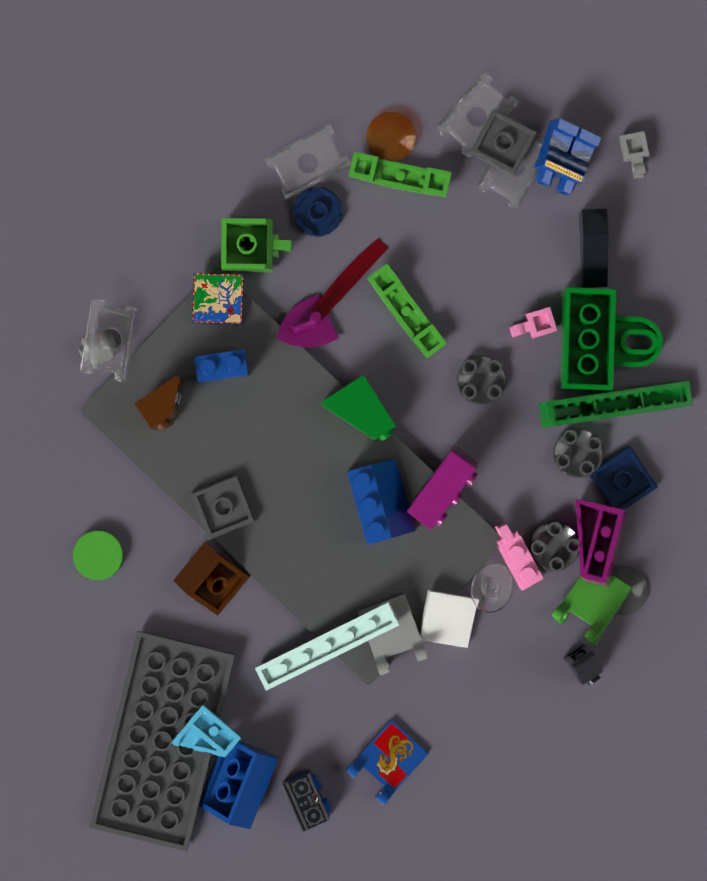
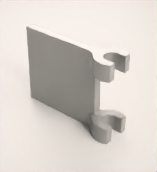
(397, 639)

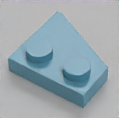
(207, 734)

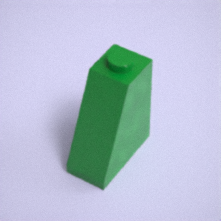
(361, 409)

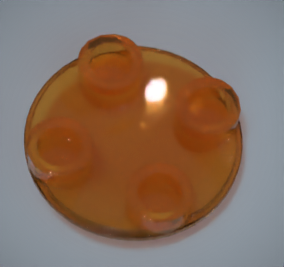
(391, 136)

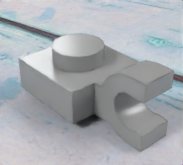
(634, 149)

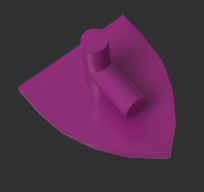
(305, 327)

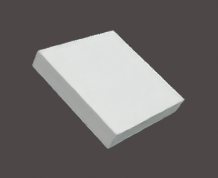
(447, 618)

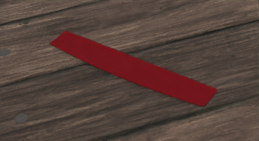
(349, 277)

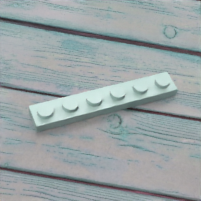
(327, 646)

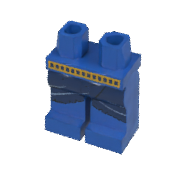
(565, 155)

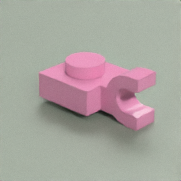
(538, 324)

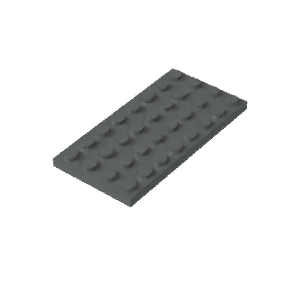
(147, 782)

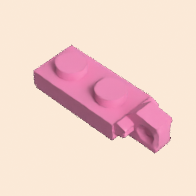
(517, 557)

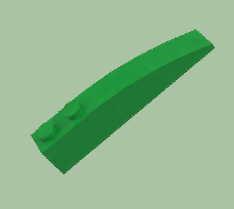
(615, 404)

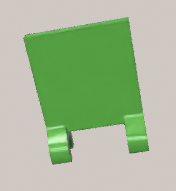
(593, 605)

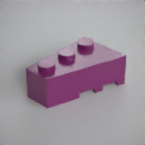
(443, 488)
(599, 540)

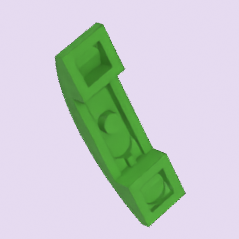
(399, 175)
(406, 311)

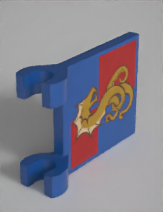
(389, 759)

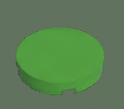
(98, 555)

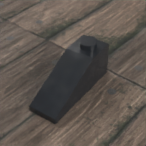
(594, 247)
(584, 665)

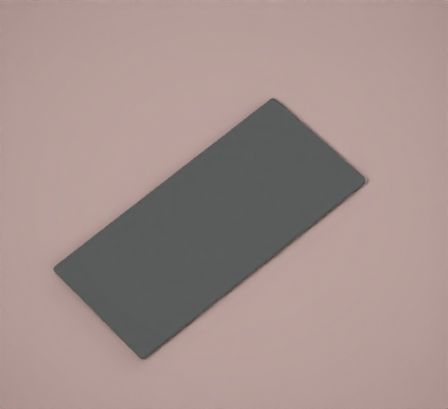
(293, 472)

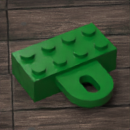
(596, 340)

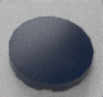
(317, 212)

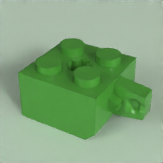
(260, 234)

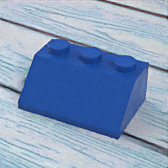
(381, 501)
(238, 784)

